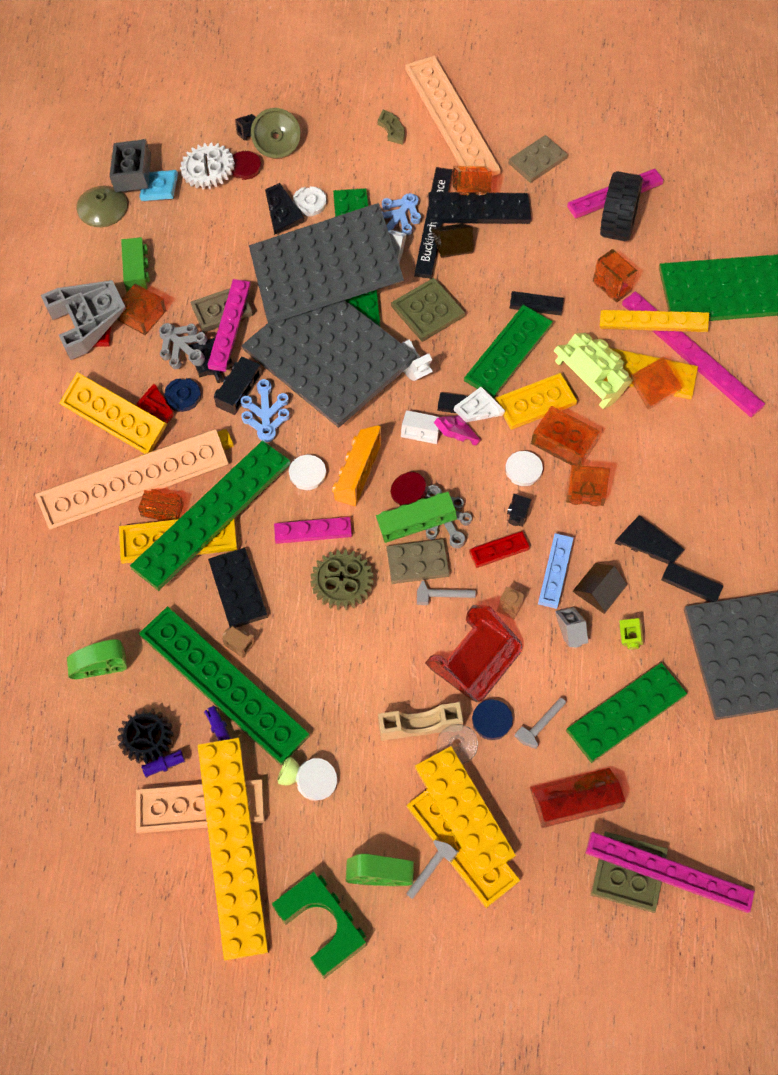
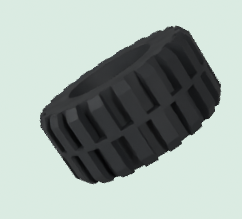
(621, 206)

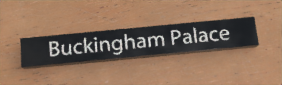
(428, 247)

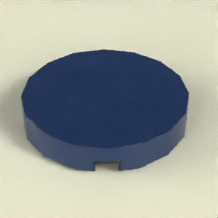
(182, 394)
(492, 719)

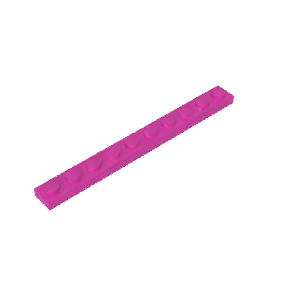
(706, 364)

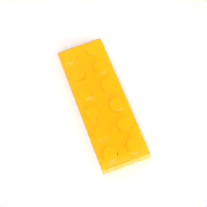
(684, 372)
(113, 413)
(139, 537)
(465, 812)
(486, 888)

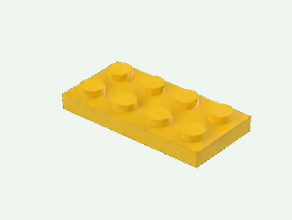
(534, 400)

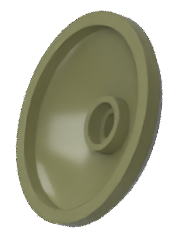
(279, 122)
(101, 206)

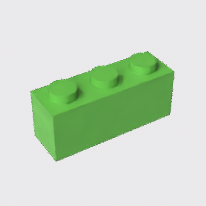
(134, 262)

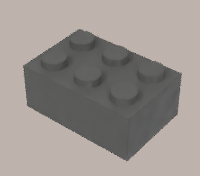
(130, 165)

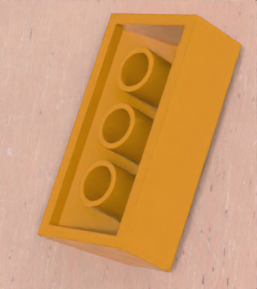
(357, 466)

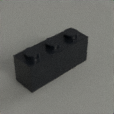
(237, 384)

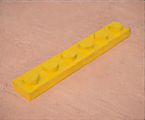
(654, 320)

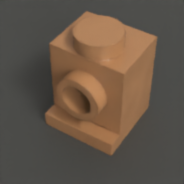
(510, 603)
(238, 641)

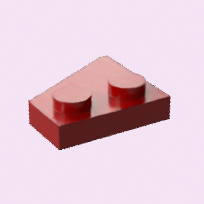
(155, 404)

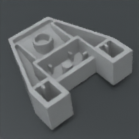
(92, 310)

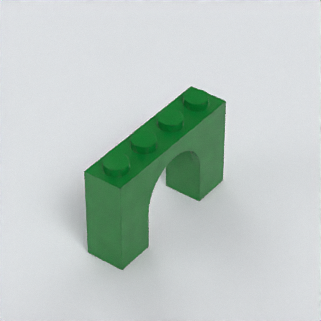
(313, 893)

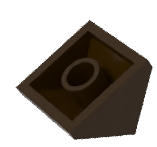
(453, 239)
(601, 586)

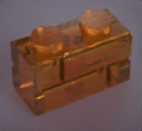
(160, 505)

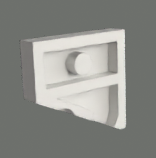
(478, 406)

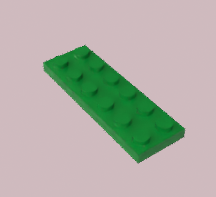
(508, 351)
(626, 712)

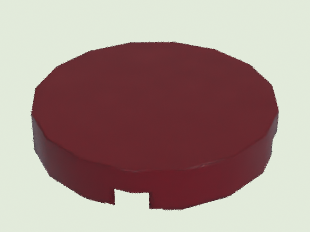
(246, 165)
(408, 488)

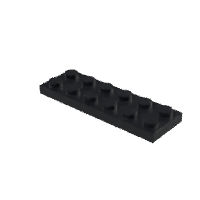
(474, 208)

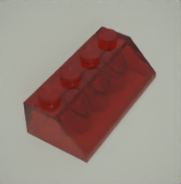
(577, 797)

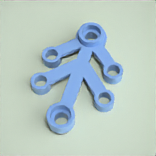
(408, 202)
(265, 412)

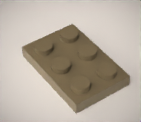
(537, 158)
(210, 310)
(417, 561)

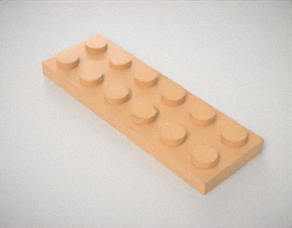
(185, 807)

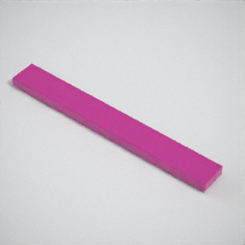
(670, 872)

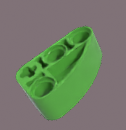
(97, 660)
(379, 871)

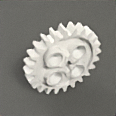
(195, 168)

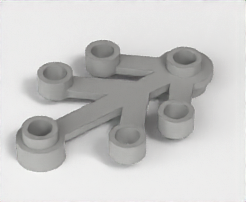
(169, 332)
(454, 535)

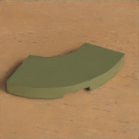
(393, 127)

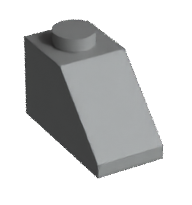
(572, 627)

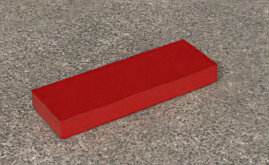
(499, 549)

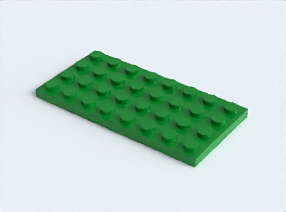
(723, 287)

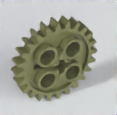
(339, 595)

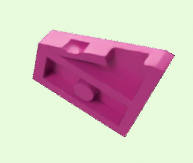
(456, 428)

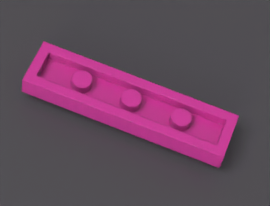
(312, 530)

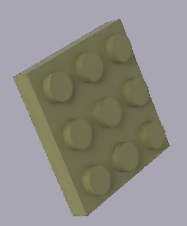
(427, 309)
(624, 885)

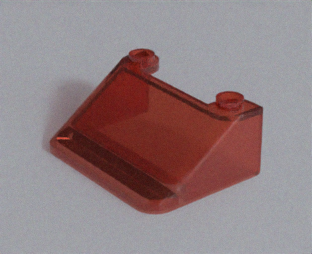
(480, 656)

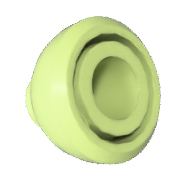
(288, 772)

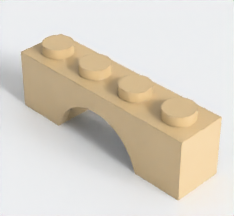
(401, 725)

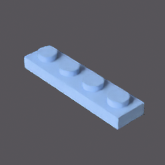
(555, 571)

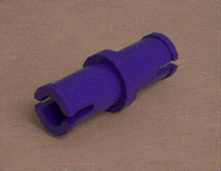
(217, 725)
(163, 763)

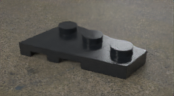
(282, 209)
(648, 539)

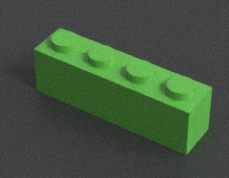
(416, 517)

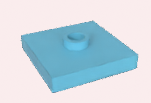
(160, 186)

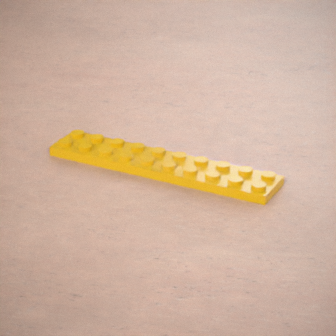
(232, 850)

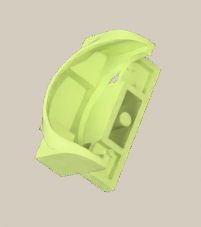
(592, 363)

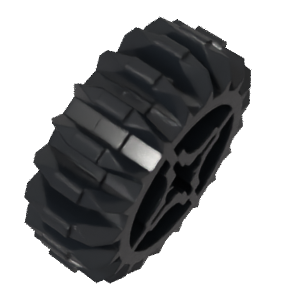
(130, 748)

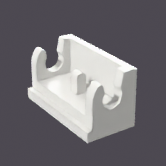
(420, 427)

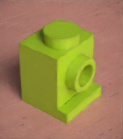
(631, 626)

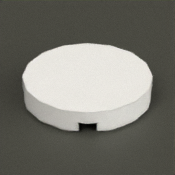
(310, 201)
(524, 468)
(307, 472)
(316, 779)

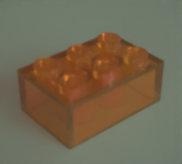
(565, 437)

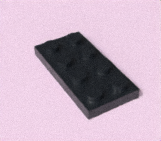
(237, 588)

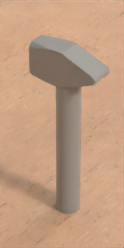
(423, 594)
(528, 737)
(444, 851)

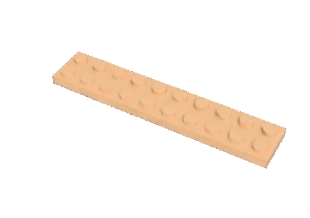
(450, 114)
(130, 479)

